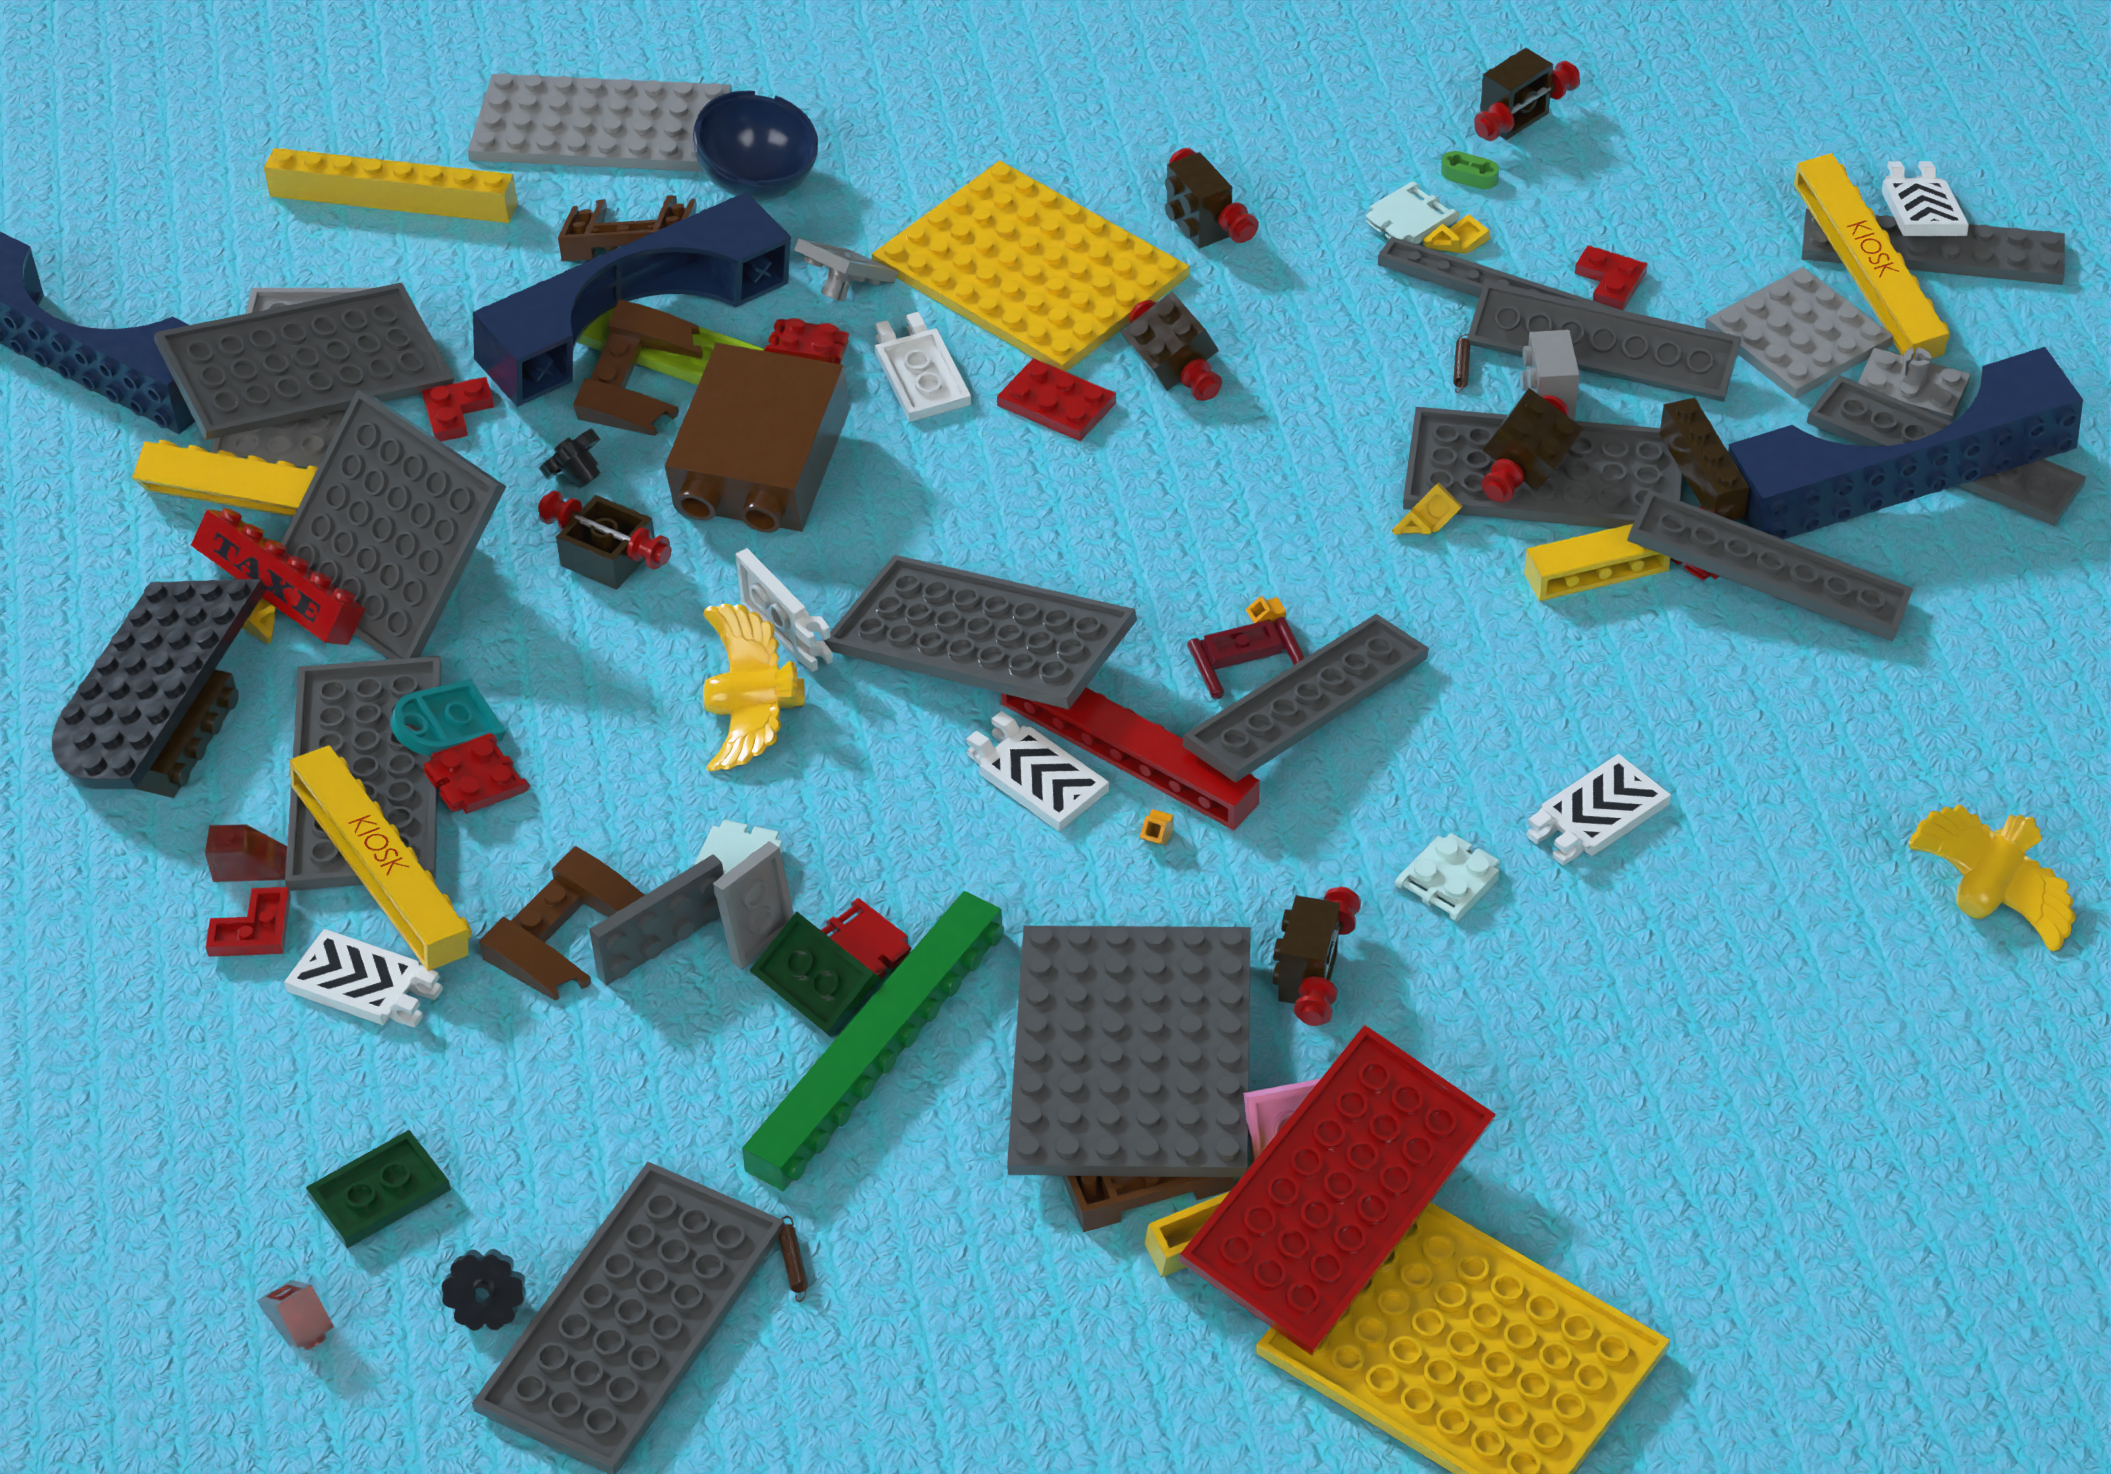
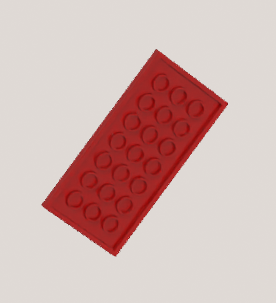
(1337, 1189)

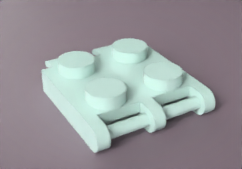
(1407, 216)
(733, 843)
(1452, 873)

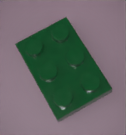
(814, 974)
(378, 1188)

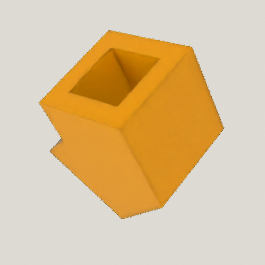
(1266, 609)
(1157, 827)

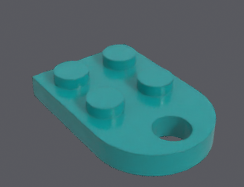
(444, 717)

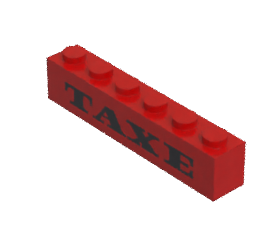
(290, 584)

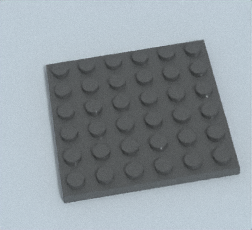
(392, 523)

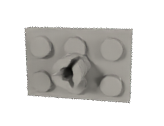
(844, 267)
(1916, 381)
(753, 903)

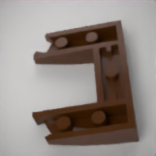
(587, 231)
(604, 395)
(520, 944)
(1103, 1198)

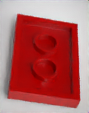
(1056, 399)

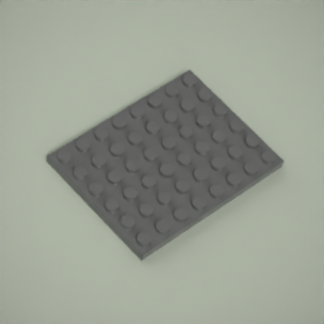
(1131, 1052)

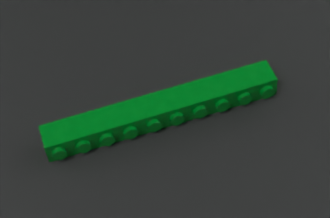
(872, 1042)

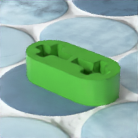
(1469, 170)

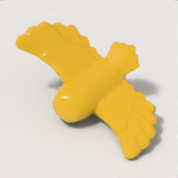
(753, 686)
(1998, 869)

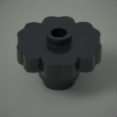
(574, 460)
(483, 1289)

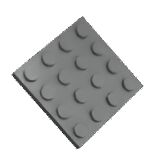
(1800, 332)

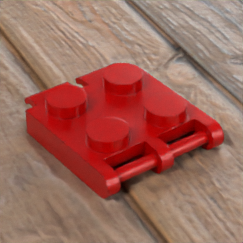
(808, 340)
(474, 775)
(869, 937)

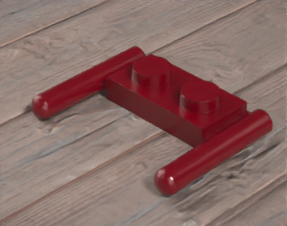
(1241, 646)

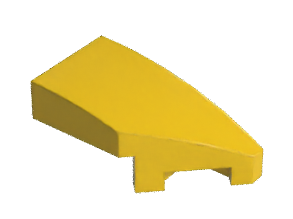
(1459, 238)
(1429, 513)
(262, 621)

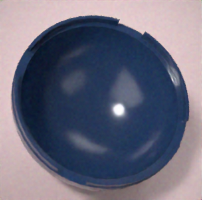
(754, 144)

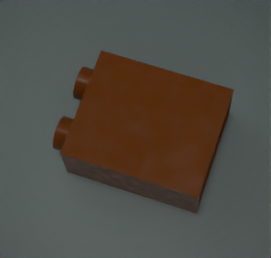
(757, 438)

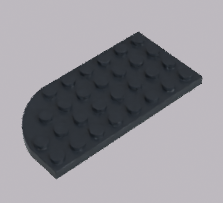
(149, 679)

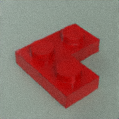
(1617, 275)
(449, 402)
(256, 934)

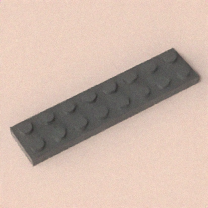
(1982, 253)
(1609, 340)
(1880, 420)
(1770, 565)
(1304, 697)

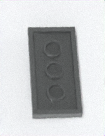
(656, 921)

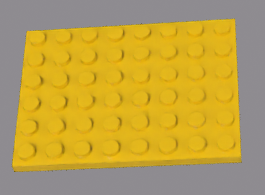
(1030, 265)
(1478, 1355)

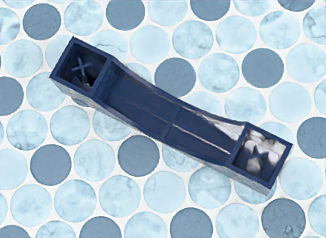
(717, 254)
(112, 362)
(1808, 483)

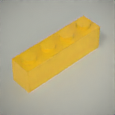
(1589, 563)

